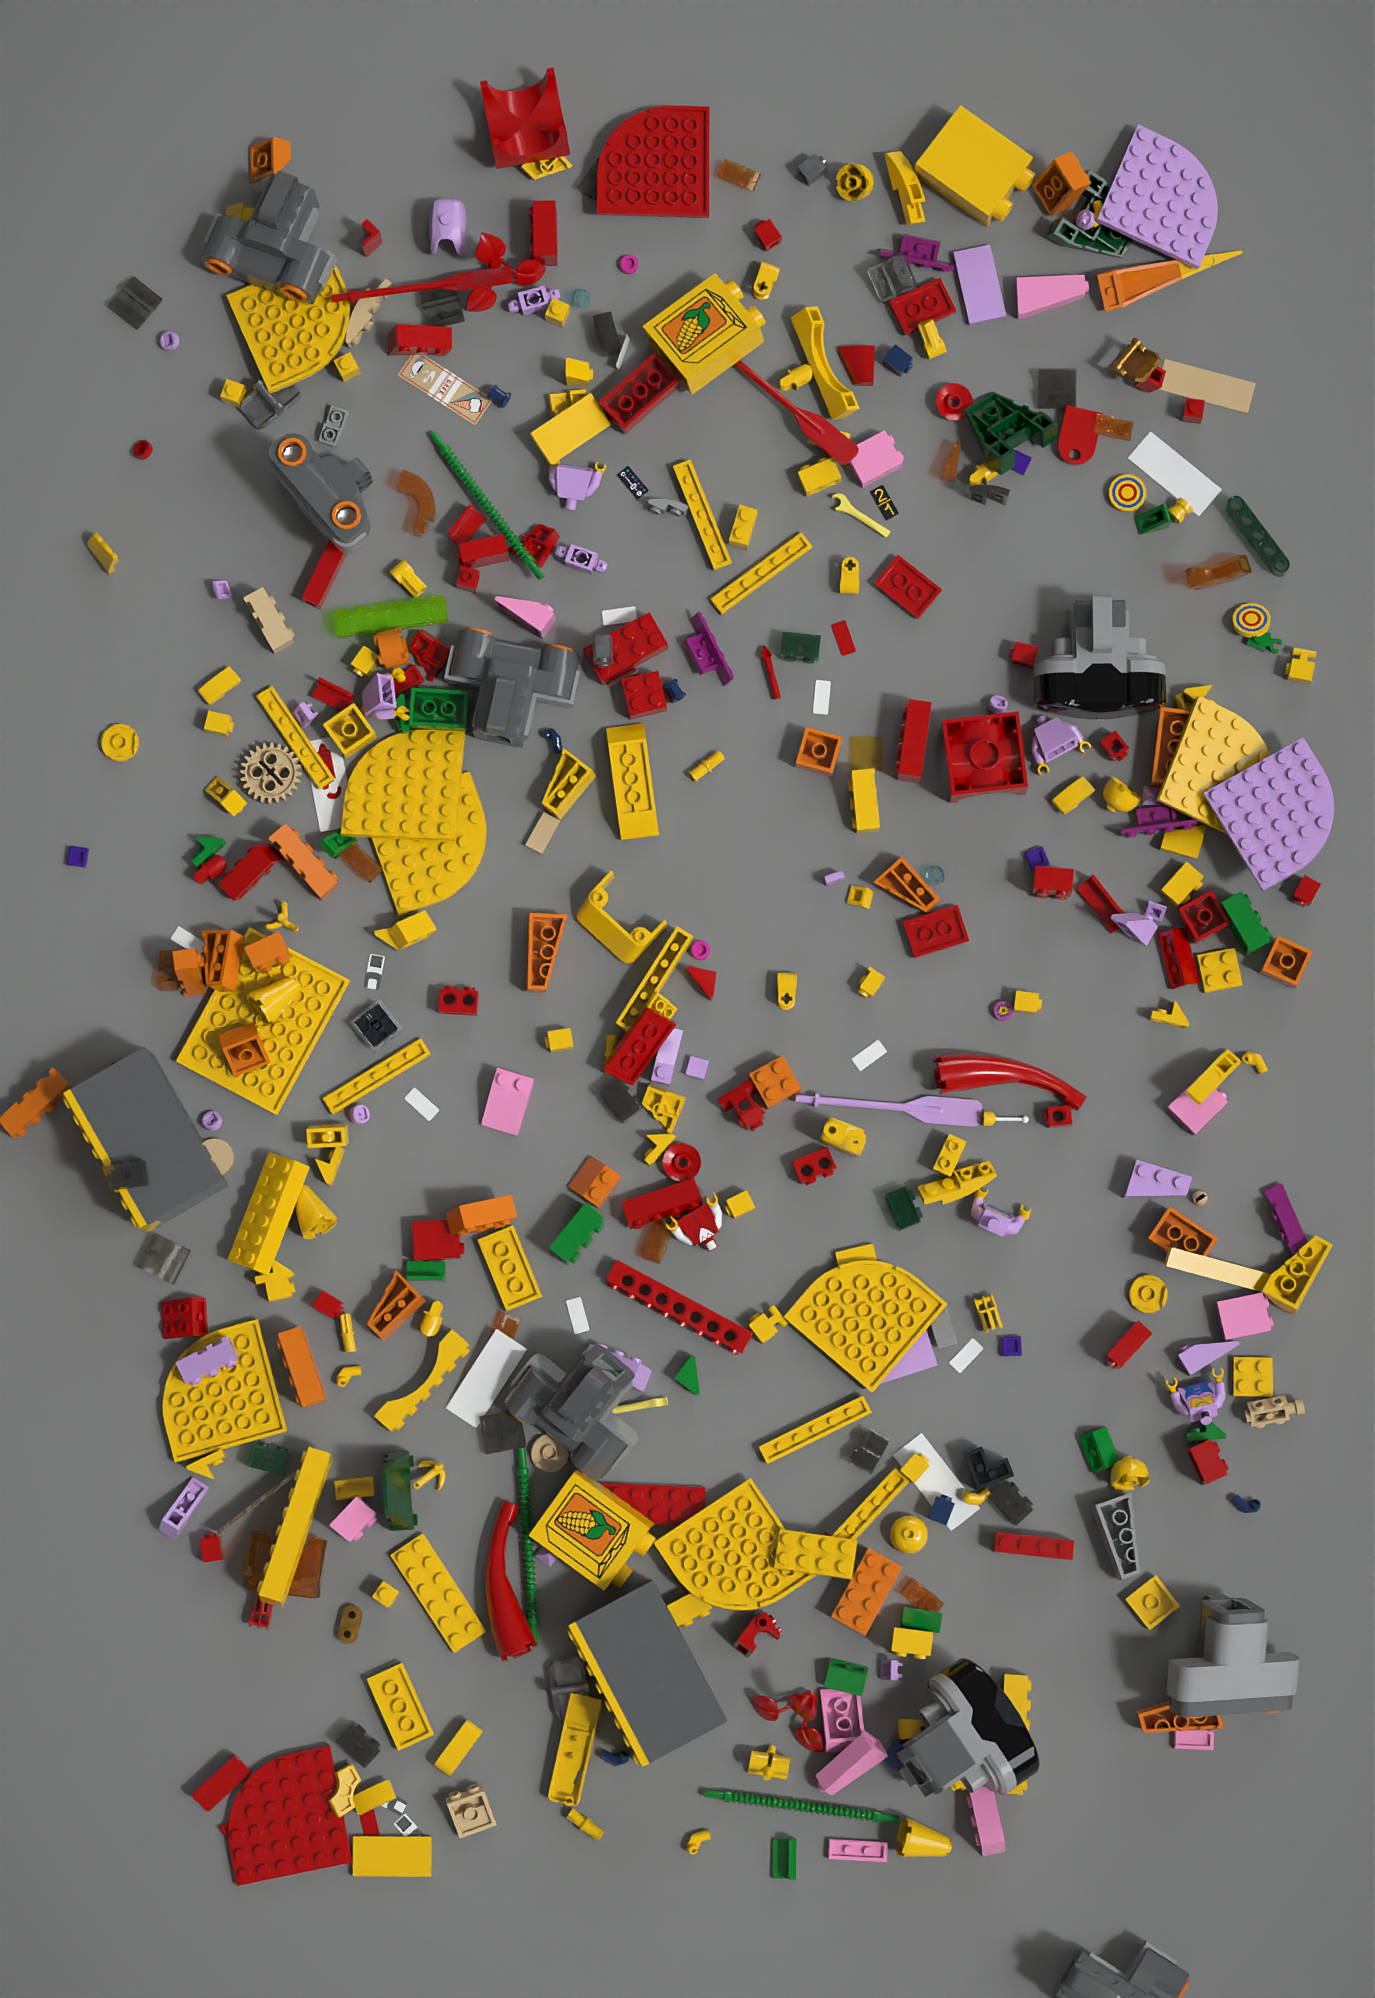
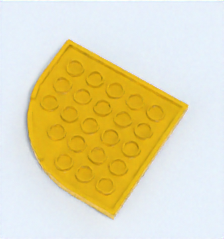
(290, 336)
(1210, 751)
(407, 788)
(430, 870)
(866, 1316)
(224, 1408)
(730, 1553)

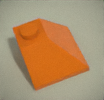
(268, 158)

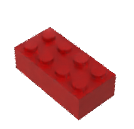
(640, 393)
(631, 647)
(914, 737)

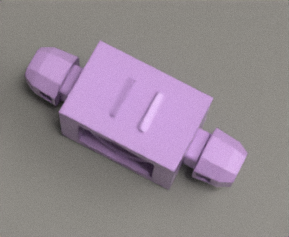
(514, 305)
(562, 553)

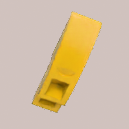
(906, 182)
(1213, 1077)
(959, 1185)

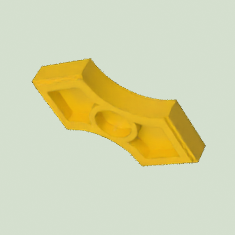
(346, 1781)

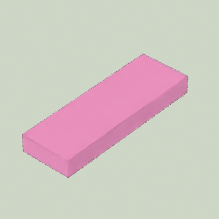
(857, 1850)

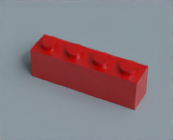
(662, 1204)
(1033, 1546)

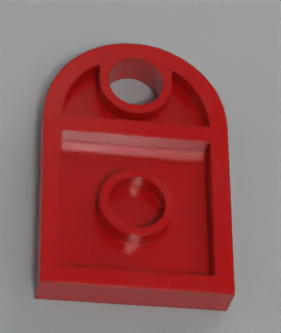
(1077, 434)

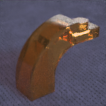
(417, 488)
(1218, 573)

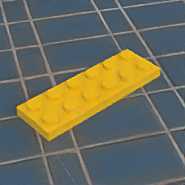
(438, 1593)

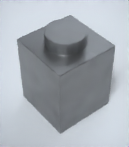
(812, 169)

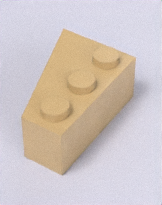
(269, 619)

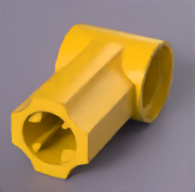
(933, 344)
(405, 575)

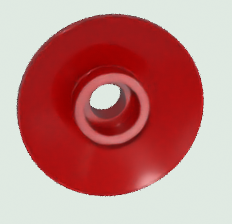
(957, 393)
(674, 1155)

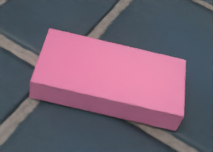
(1194, 1739)

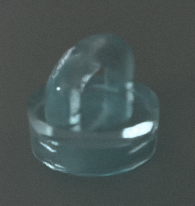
(581, 298)
(935, 875)

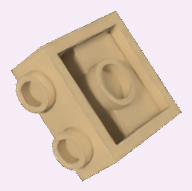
(470, 1810)

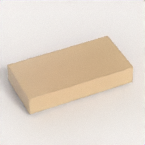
(542, 833)

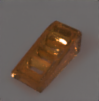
(950, 469)
(167, 986)

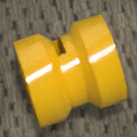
(1179, 510)

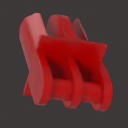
(211, 869)
(259, 1623)

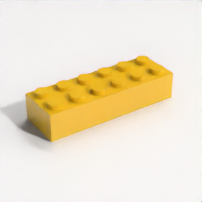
(268, 1213)

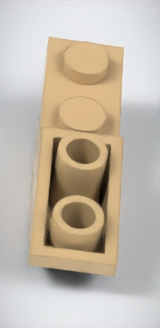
(361, 317)

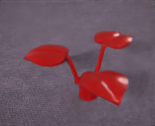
(490, 251)
(803, 1705)

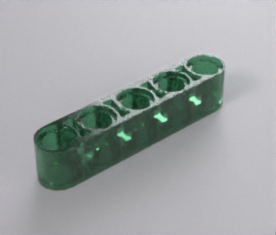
(1259, 545)

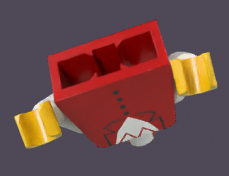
(699, 1225)

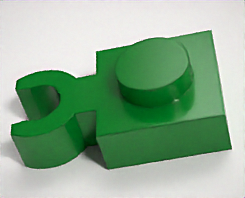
(1264, 641)

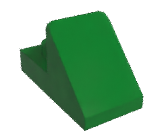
(402, 724)
(336, 844)
(211, 846)
(1211, 1432)

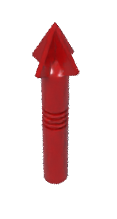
(766, 655)

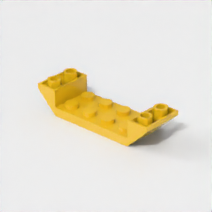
(632, 781)

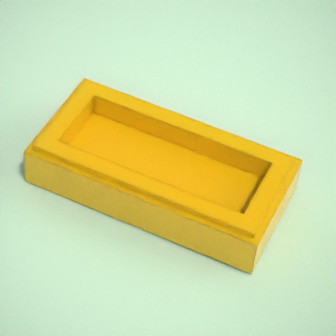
(354, 1487)

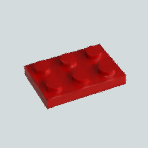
(922, 304)
(908, 587)
(936, 931)

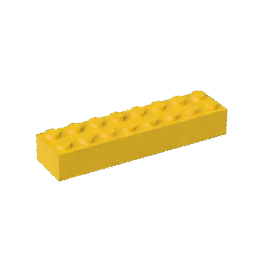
(295, 1526)

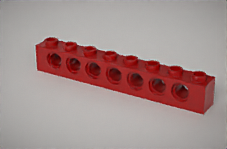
(621, 1270)

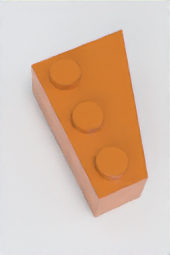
(909, 885)
(223, 958)
(190, 970)
(395, 1307)

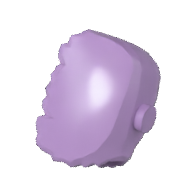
(447, 222)

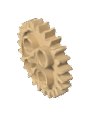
(258, 784)

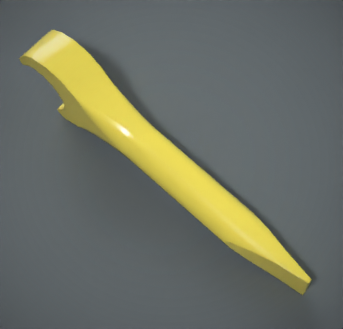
(846, 507)
(641, 1405)

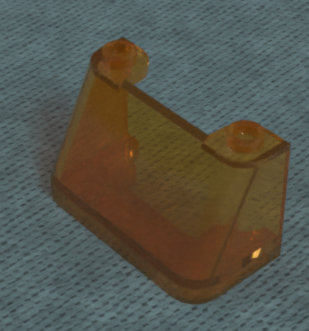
(309, 1571)

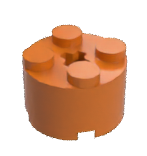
(392, 648)

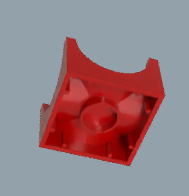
(525, 122)
(984, 755)

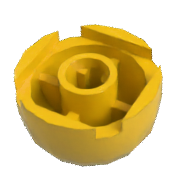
(854, 182)
(1119, 796)
(1129, 1473)
(908, 1534)

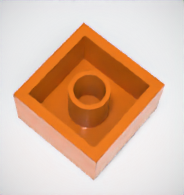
(819, 751)
(268, 953)
(1286, 962)
(775, 1082)

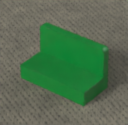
(426, 1271)
(1099, 1449)
(921, 1619)
(846, 1677)
(784, 1858)

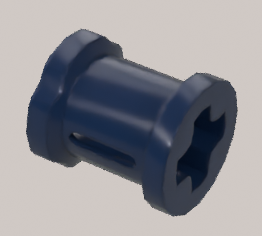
(499, 396)
(674, 691)

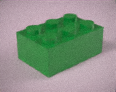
(439, 709)
(1246, 923)
(577, 1234)

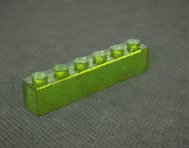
(385, 617)

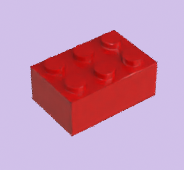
(544, 232)

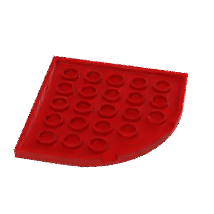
(657, 165)
(285, 1819)

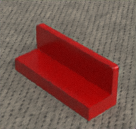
(1100, 902)
(1178, 958)
(221, 1783)

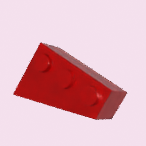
(419, 340)
(249, 870)

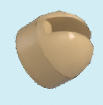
(1202, 1201)

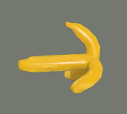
(282, 920)
(438, 1468)

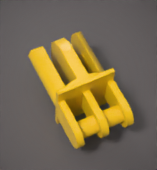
(796, 378)
(983, 473)
(984, 1300)
(431, 1320)

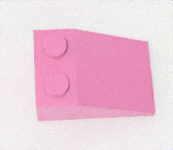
(530, 614)
(507, 1101)
(354, 1519)
(840, 1718)

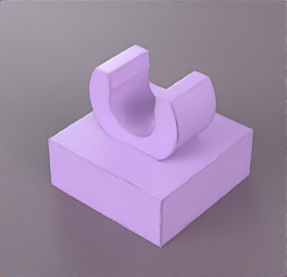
(304, 715)
(889, 1670)

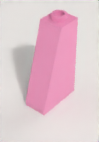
(1047, 292)
(851, 1763)

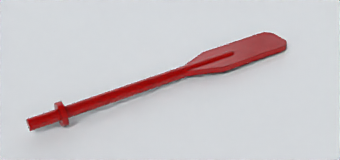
(458, 282)
(811, 424)

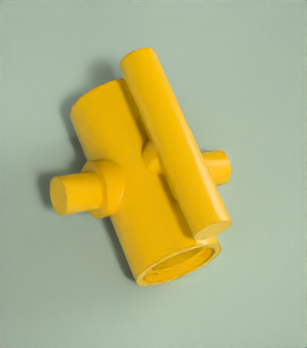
(769, 1764)

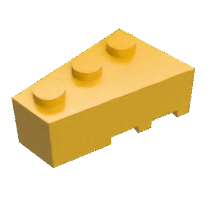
(567, 784)
(864, 801)

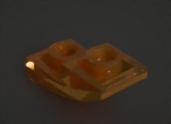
(739, 175)
(1113, 427)
(362, 862)
(656, 1242)
(921, 1596)

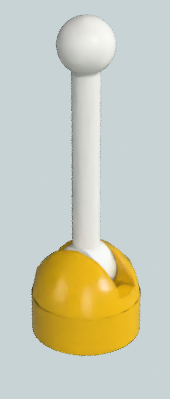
(989, 1118)

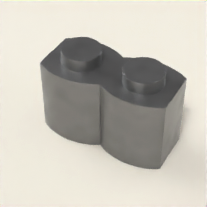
(602, 650)

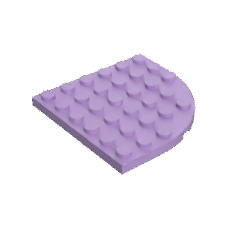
(1162, 198)
(1276, 812)

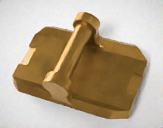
(1135, 362)

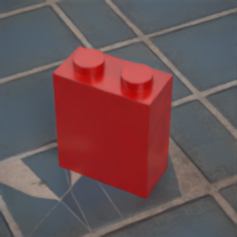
(483, 552)
(434, 1241)
(1127, 1345)

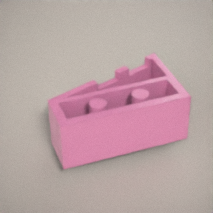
(987, 1821)

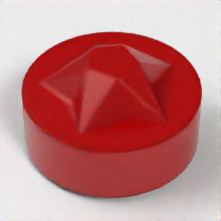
(143, 449)

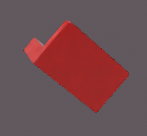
(374, 238)
(466, 526)
(332, 695)

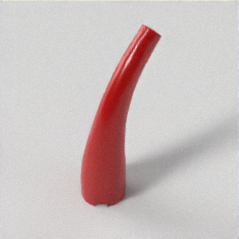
(975, 1071)
(505, 1614)

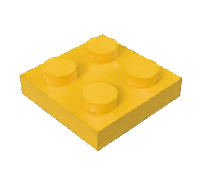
(1219, 970)
(1252, 1377)
(1152, 1602)

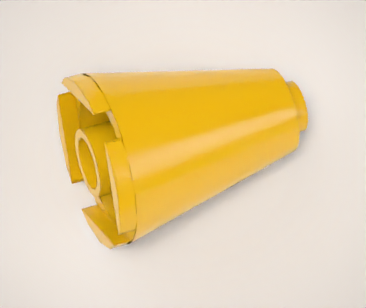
(273, 998)
(313, 1214)
(921, 1841)

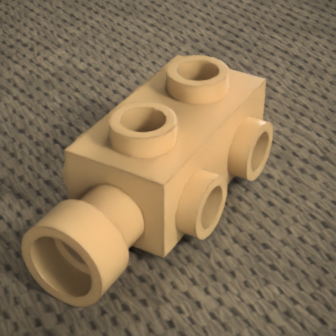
(1272, 1410)

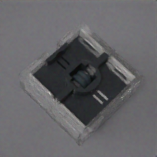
(370, 1020)

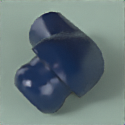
(556, 740)
(1246, 1506)
(615, 1759)

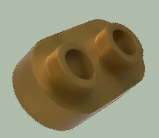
(350, 1624)

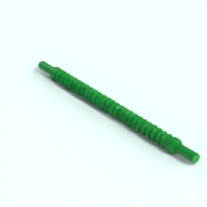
(528, 560)
(522, 1472)
(728, 1796)

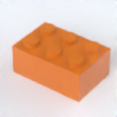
(1061, 183)
(481, 1216)
(1181, 1233)

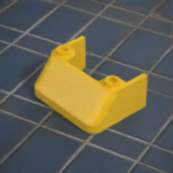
(622, 944)

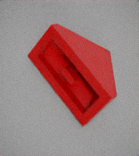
(704, 979)

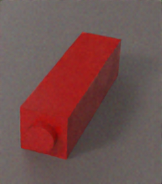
(323, 576)

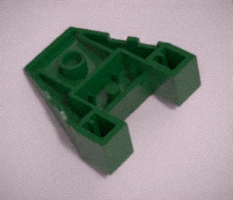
(1096, 239)
(1005, 425)
(398, 1491)

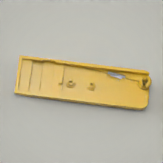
(575, 1749)

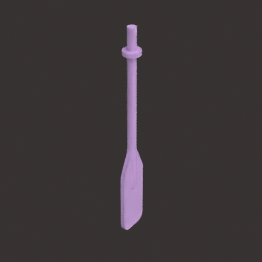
(927, 1109)

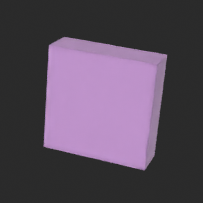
(834, 878)
(697, 1067)

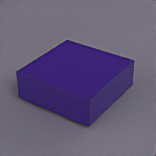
(1021, 462)
(77, 857)
(1037, 858)
(1011, 1346)

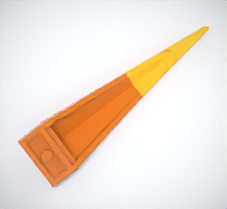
(1131, 283)

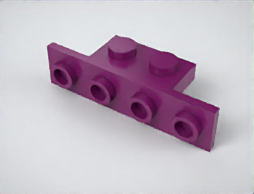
(920, 251)
(706, 652)
(1156, 819)
(1286, 1218)

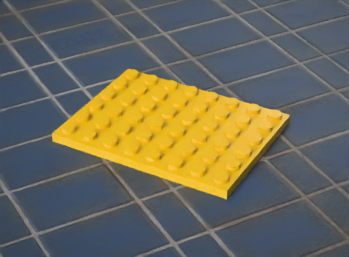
(286, 1040)

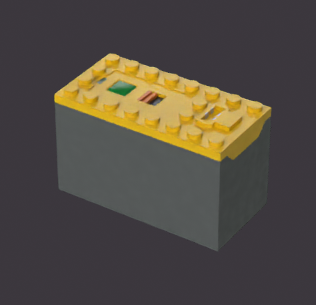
(137, 1114)
(646, 1674)

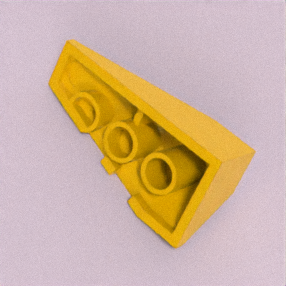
(1293, 1279)

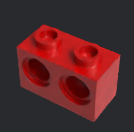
(458, 1006)
(812, 1161)

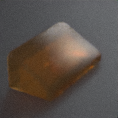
(506, 1324)

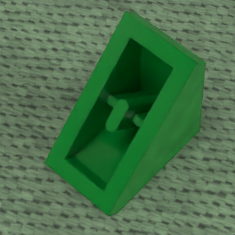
(1153, 520)
(688, 1376)

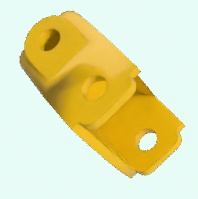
(841, 1135)

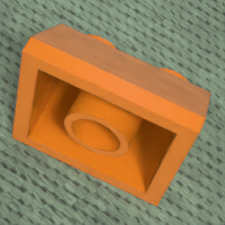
(244, 1049)
(595, 1182)

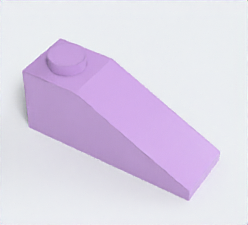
(1136, 926)
(667, 1058)
(1200, 1355)
(183, 1508)

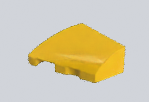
(545, 167)
(561, 401)
(102, 552)
(1184, 842)
(664, 1105)

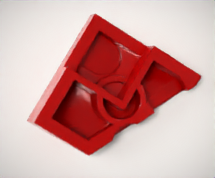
(859, 363)
(539, 543)
(431, 653)

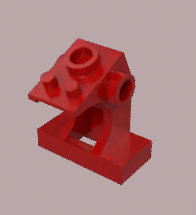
(752, 1116)
(746, 1644)

